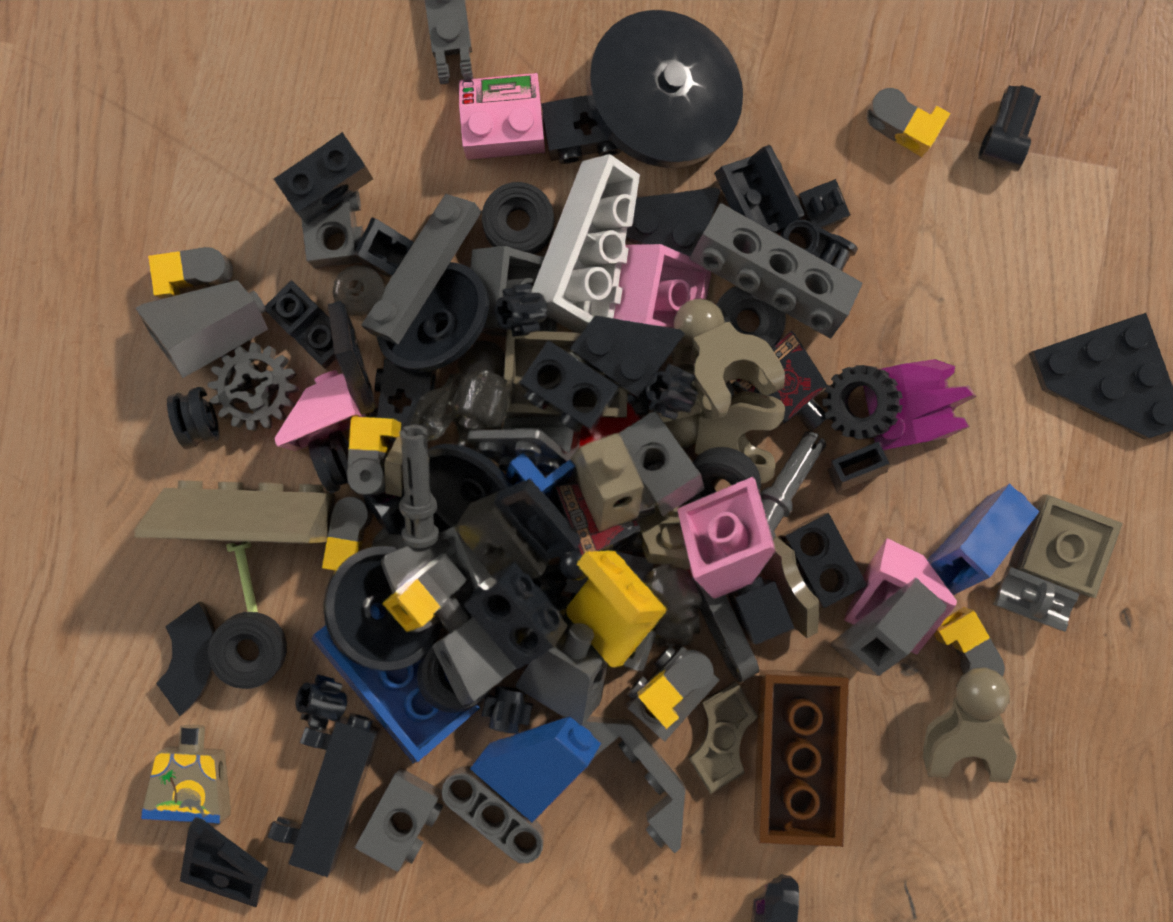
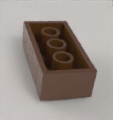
(801, 758)

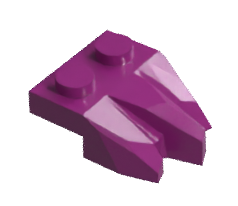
(926, 404)

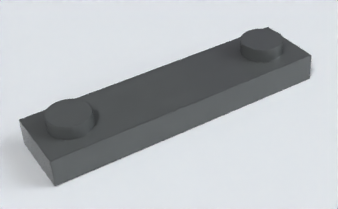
(421, 268)

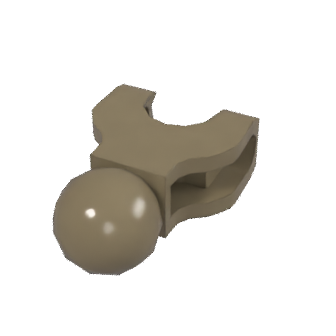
(723, 356)
(745, 413)
(972, 728)

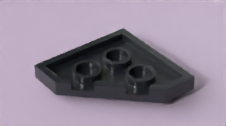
(1112, 375)

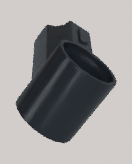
(1007, 139)

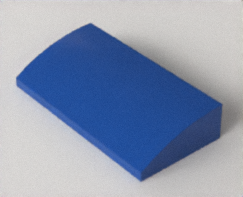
(395, 700)

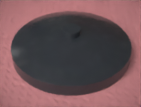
(664, 88)

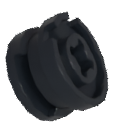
(192, 418)
(331, 460)

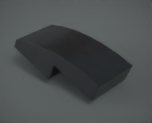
(303, 322)

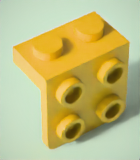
(614, 606)

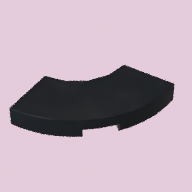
(190, 666)

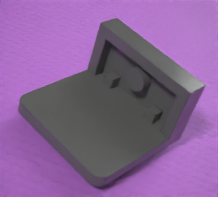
(540, 438)
(408, 561)

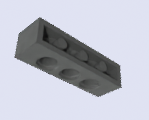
(776, 271)

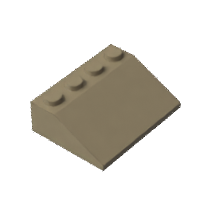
(239, 513)

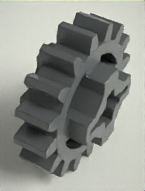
(237, 391)

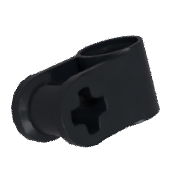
(822, 243)

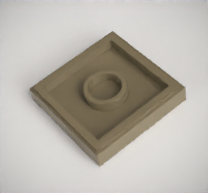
(1069, 546)

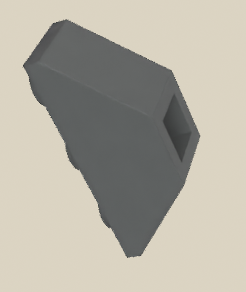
(890, 629)

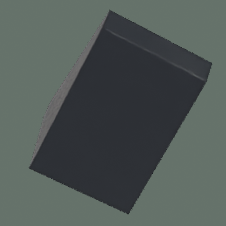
(382, 248)

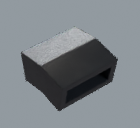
(879, 467)

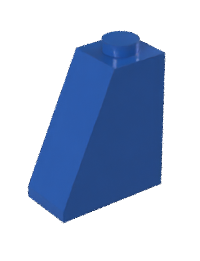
(983, 539)
(536, 764)

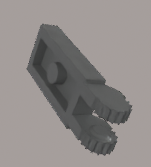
(449, 35)

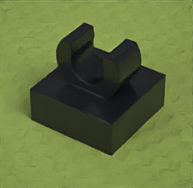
(824, 204)

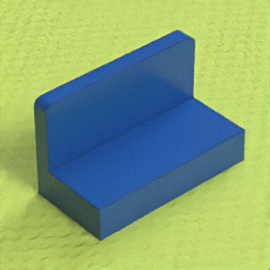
(523, 469)

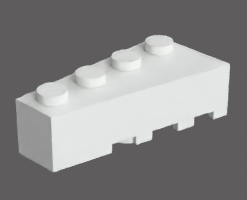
(589, 244)

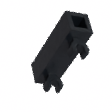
(334, 796)

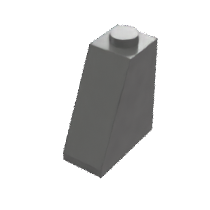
(203, 324)

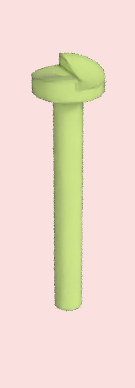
(244, 573)

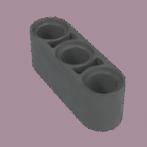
(499, 833)

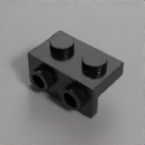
(760, 190)

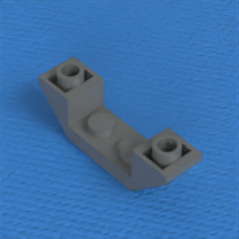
(667, 814)

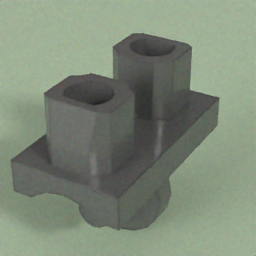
(1035, 599)

